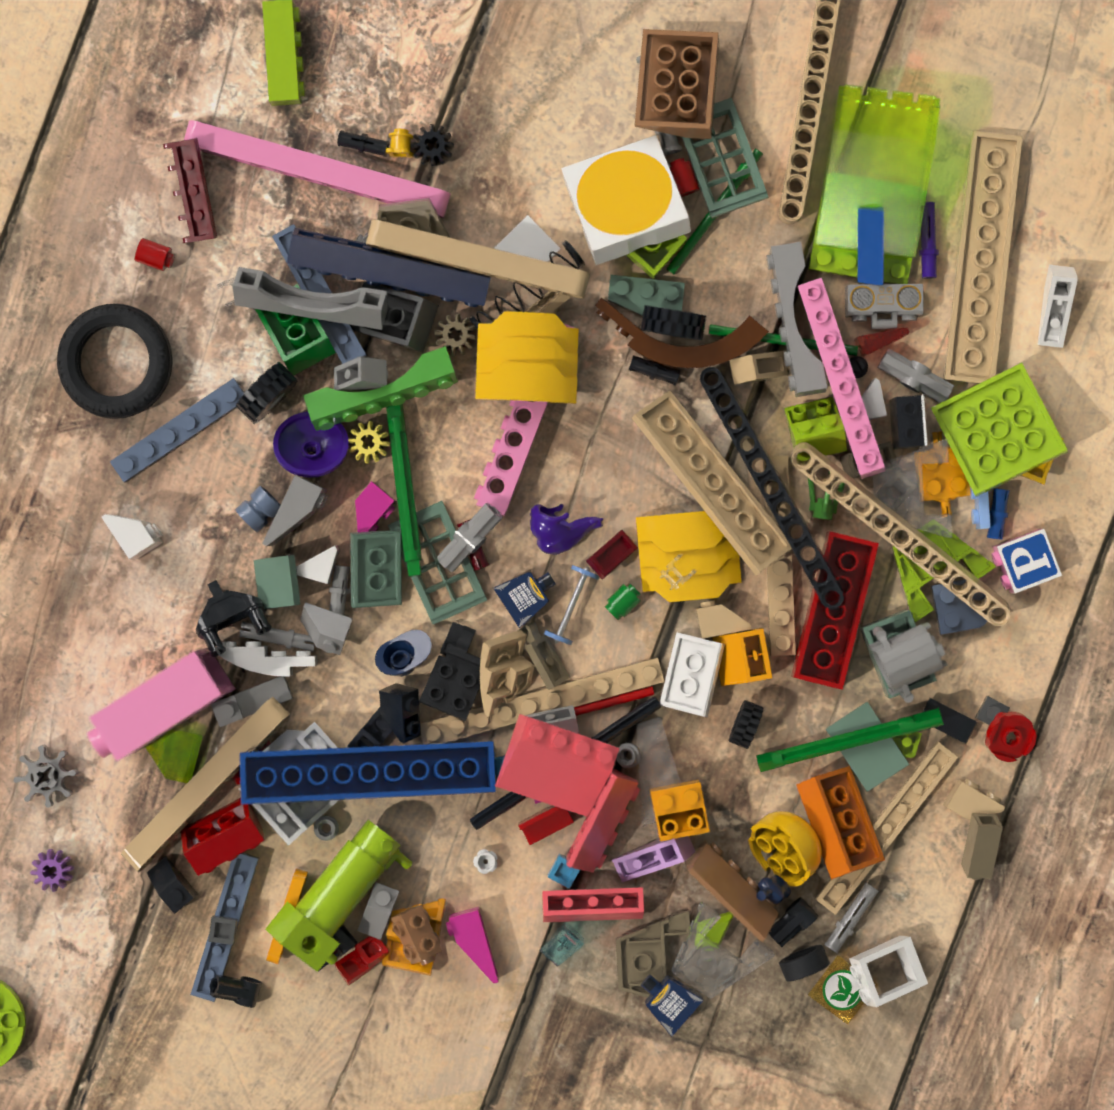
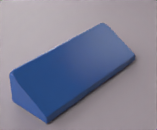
(870, 245)

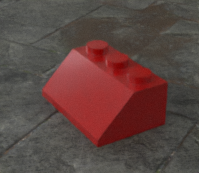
(221, 836)

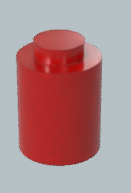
(684, 177)
(154, 255)

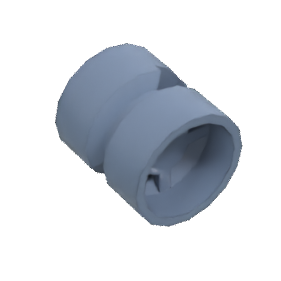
(258, 509)

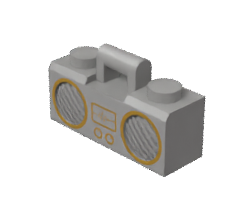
(892, 299)

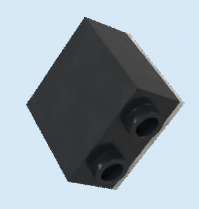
(908, 422)

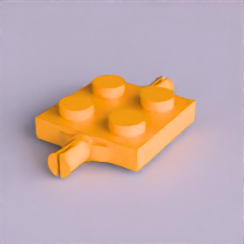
(944, 480)

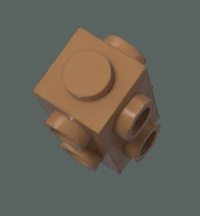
(416, 935)

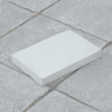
(692, 674)

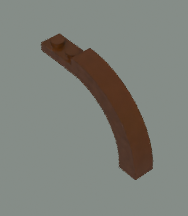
(700, 356)

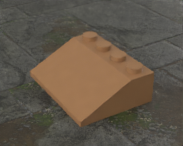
(677, 82)
(732, 889)

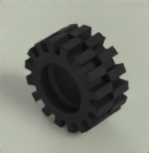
(746, 724)

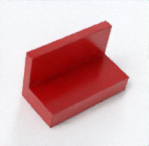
(545, 823)

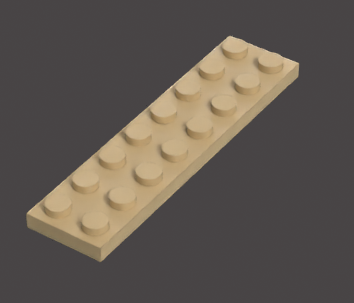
(712, 482)

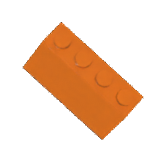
(840, 822)

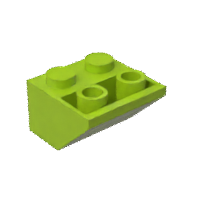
(817, 425)

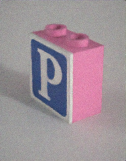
(1026, 561)

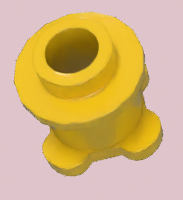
(400, 144)

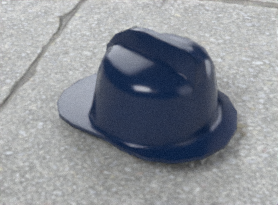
(403, 653)

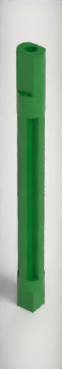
(404, 489)
(898, 727)

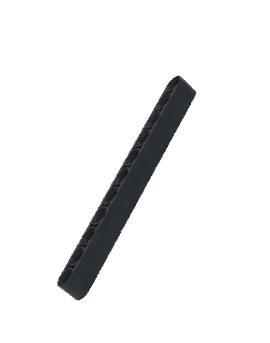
(763, 479)

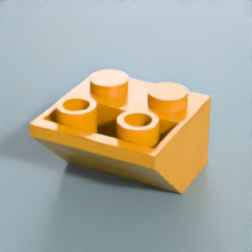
(744, 657)
(679, 810)

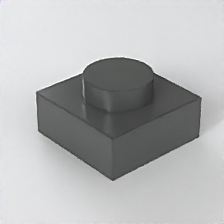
(990, 709)
(222, 930)

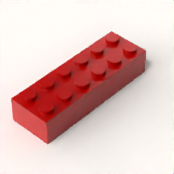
(828, 633)

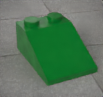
(297, 339)

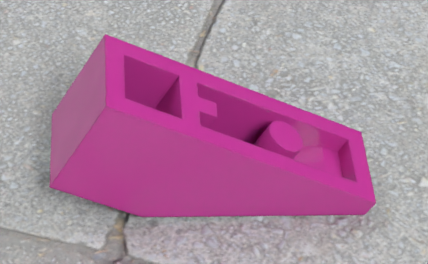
(471, 936)

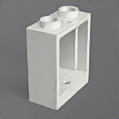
(909, 962)

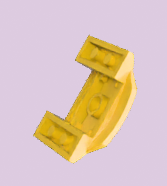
(527, 359)
(702, 549)

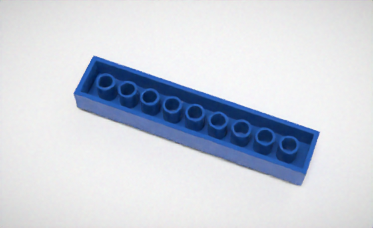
(367, 772)

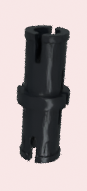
(362, 143)
(654, 370)

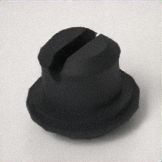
(859, 366)

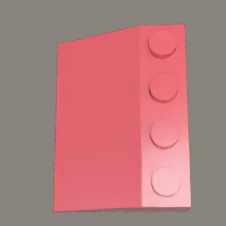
(556, 765)
(600, 825)

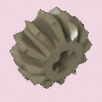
(460, 327)

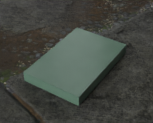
(376, 568)
(871, 761)

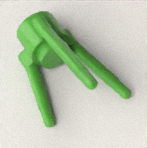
(823, 507)

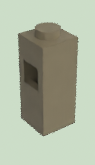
(981, 846)

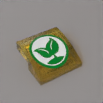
(838, 990)

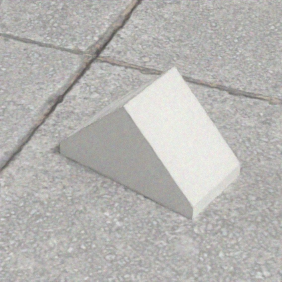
(874, 400)
(319, 567)

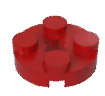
(1001, 727)

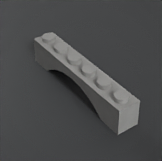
(357, 307)
(806, 369)

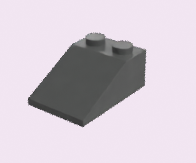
(406, 321)

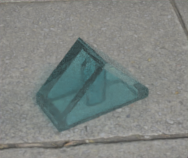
(562, 944)

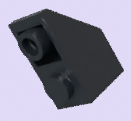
(401, 711)

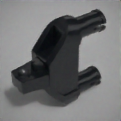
(226, 609)

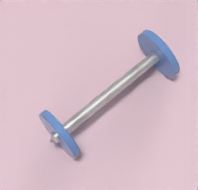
(559, 636)

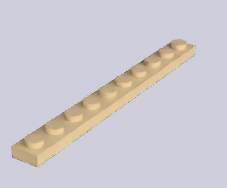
(567, 694)

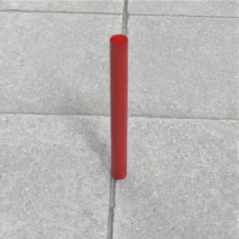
(614, 700)

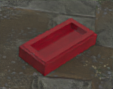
(611, 554)

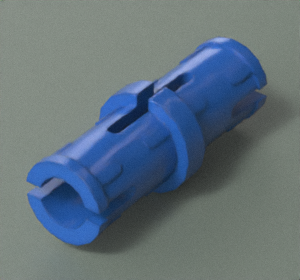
(998, 513)

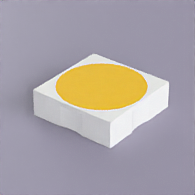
(626, 199)

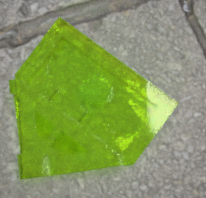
(176, 754)

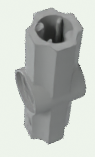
(915, 376)
(469, 537)

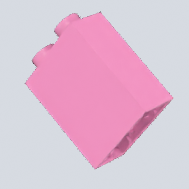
(159, 705)

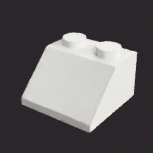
(133, 535)

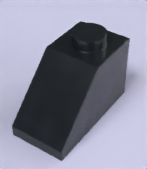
(171, 885)

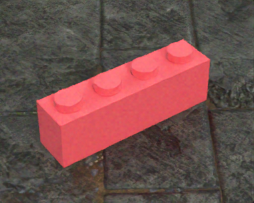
(593, 904)

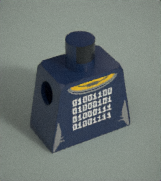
(524, 595)
(670, 1001)

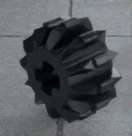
(434, 154)

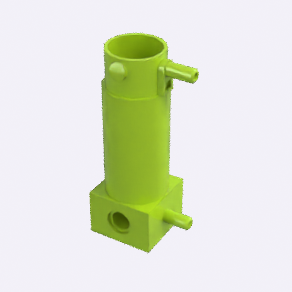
(311, 924)

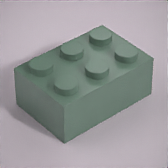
(893, 626)

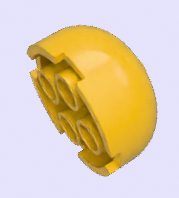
(796, 845)

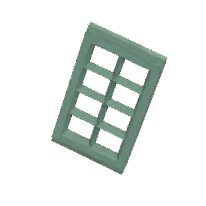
(737, 200)
(457, 604)

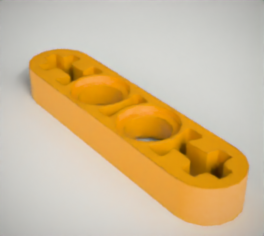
(293, 897)

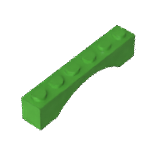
(428, 374)

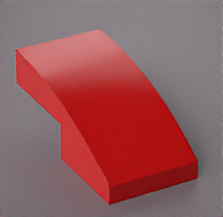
(362, 959)

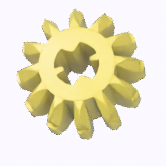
(377, 440)

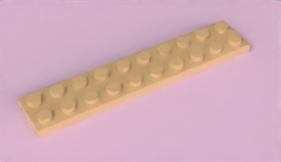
(983, 257)

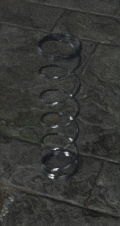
(574, 254)

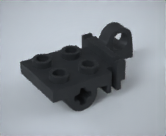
(454, 677)

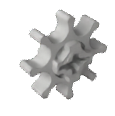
(56, 775)

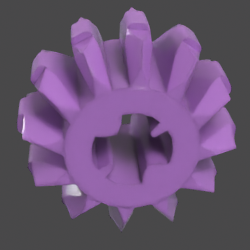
(52, 879)

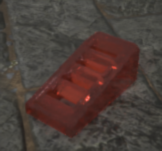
(872, 342)

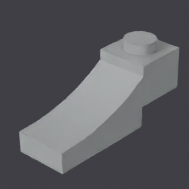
(250, 700)

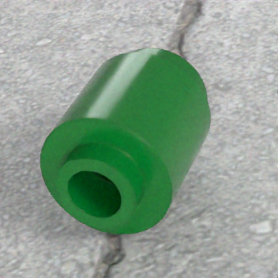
(623, 601)

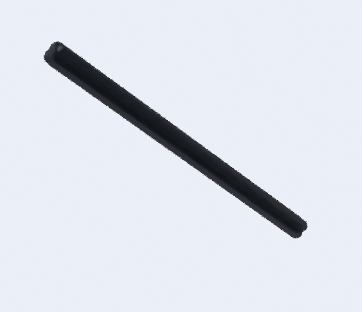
(604, 736)

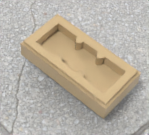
(549, 304)

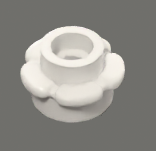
(481, 866)

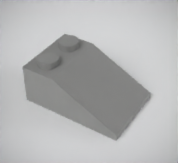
(298, 505)

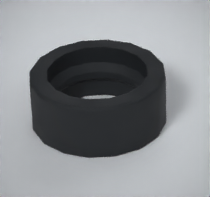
(804, 963)

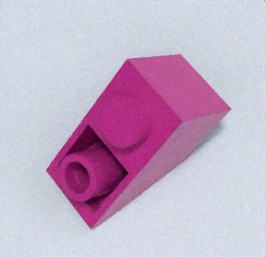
(371, 507)

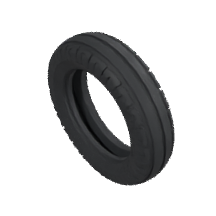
(70, 354)

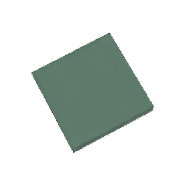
(277, 581)

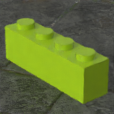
(282, 52)

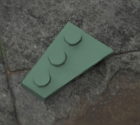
(636, 292)

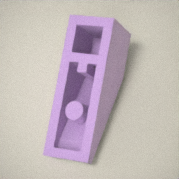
(653, 857)

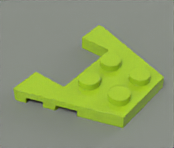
(915, 577)

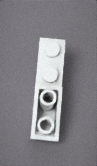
(256, 658)

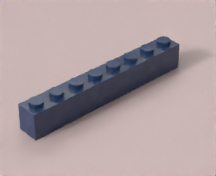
(378, 267)

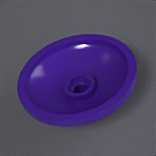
(299, 437)

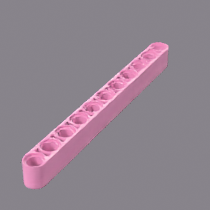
(312, 167)

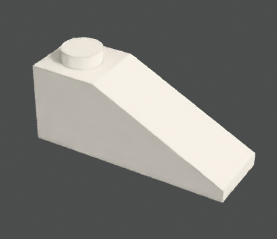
(1057, 305)

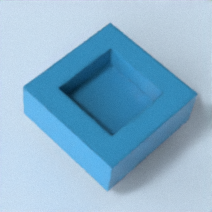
(561, 873)

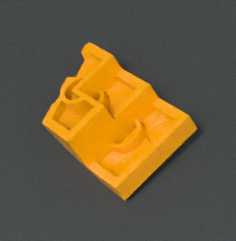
(396, 957)

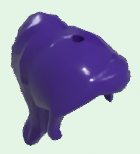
(554, 533)

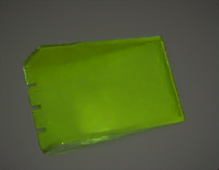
(878, 159)

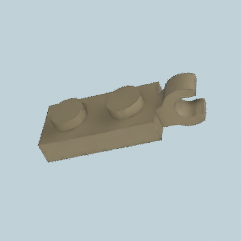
(544, 657)

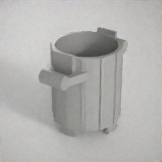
(906, 658)

